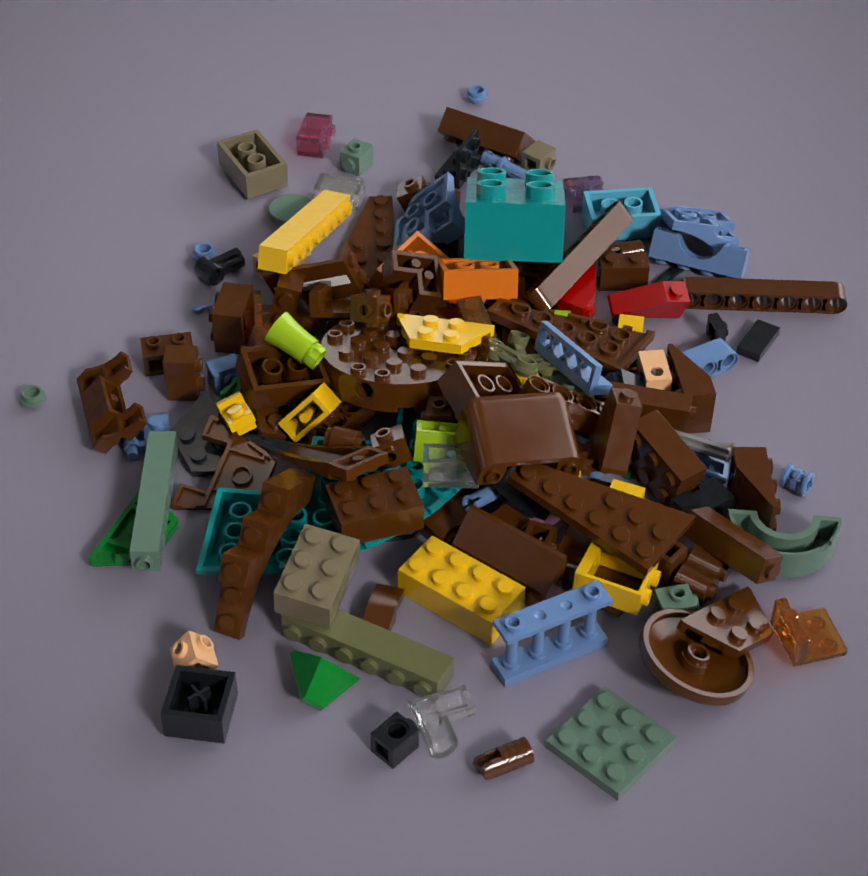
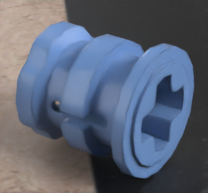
(788, 475)

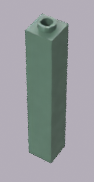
(154, 501)

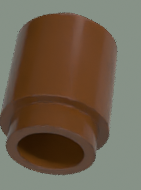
(343, 437)

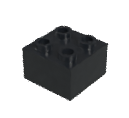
(199, 704)

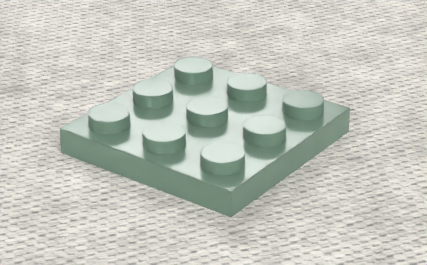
(610, 742)

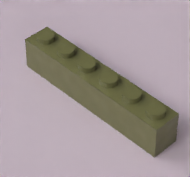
(375, 651)

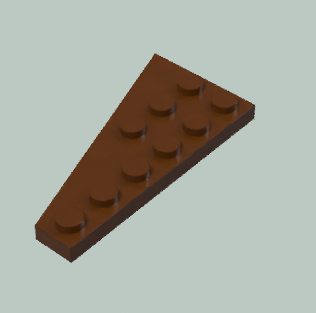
(620, 522)

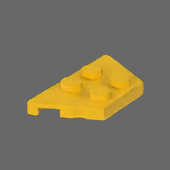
(442, 334)

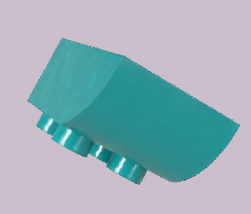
(514, 216)

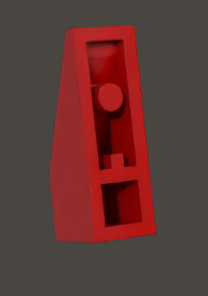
(581, 295)
(654, 300)

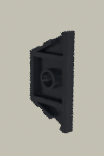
(199, 455)

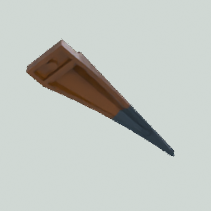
(332, 462)

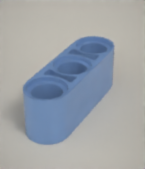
(713, 356)

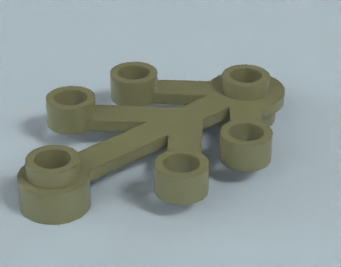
(516, 355)

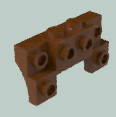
(105, 405)

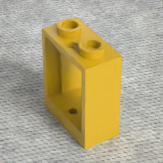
(623, 597)

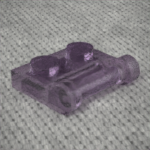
(574, 189)

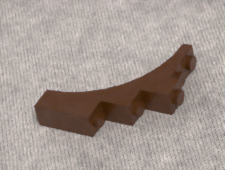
(260, 532)

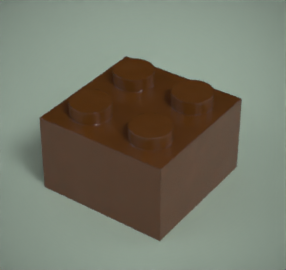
(232, 317)

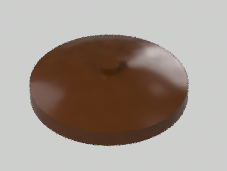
(691, 666)

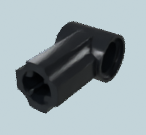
(214, 269)

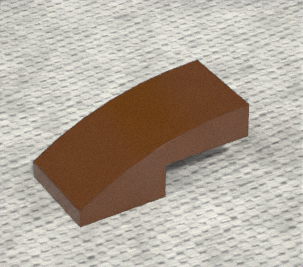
(383, 606)

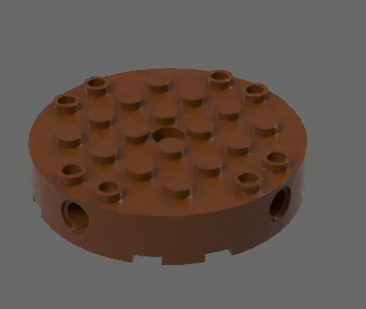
(380, 370)

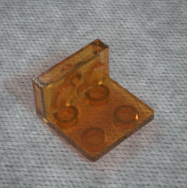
(807, 634)

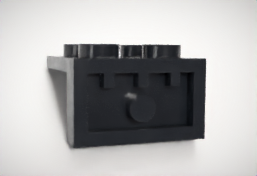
(463, 161)

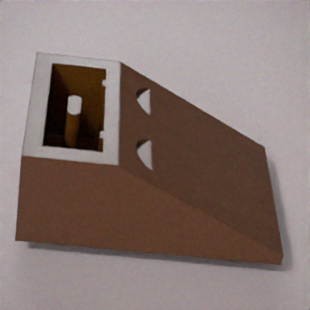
(692, 380)
(753, 485)

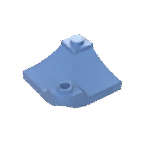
(433, 214)
(706, 224)

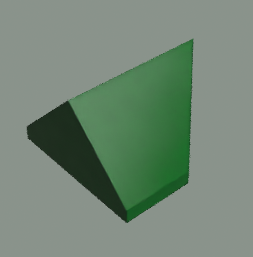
(319, 679)

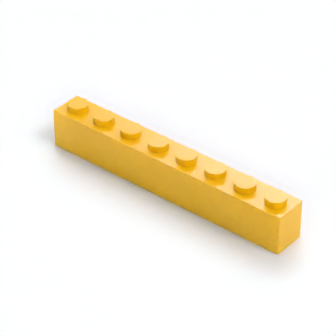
(303, 231)

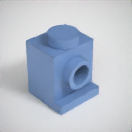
(221, 372)

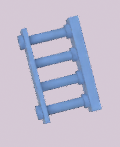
(557, 648)

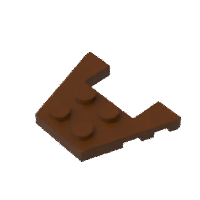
(240, 467)

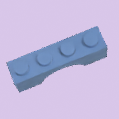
(669, 246)

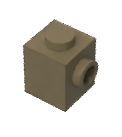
(539, 156)

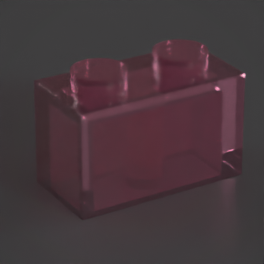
(315, 135)

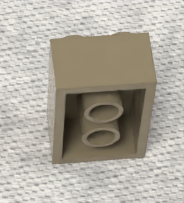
(252, 163)
(316, 576)

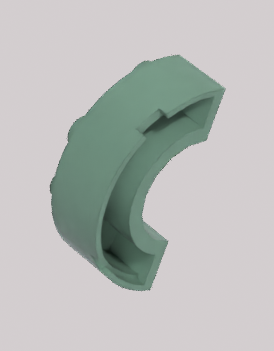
(802, 551)

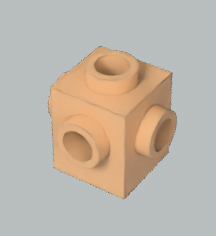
(194, 651)

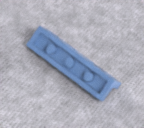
(571, 360)

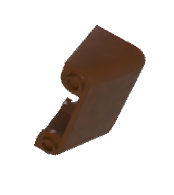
(516, 432)

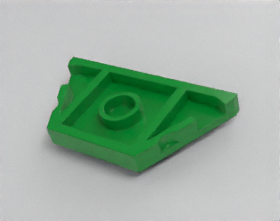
(115, 545)

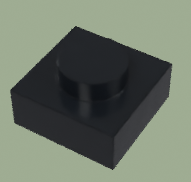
(716, 327)

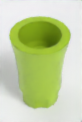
(295, 341)

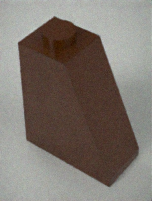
(616, 431)

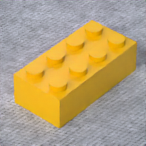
(460, 588)

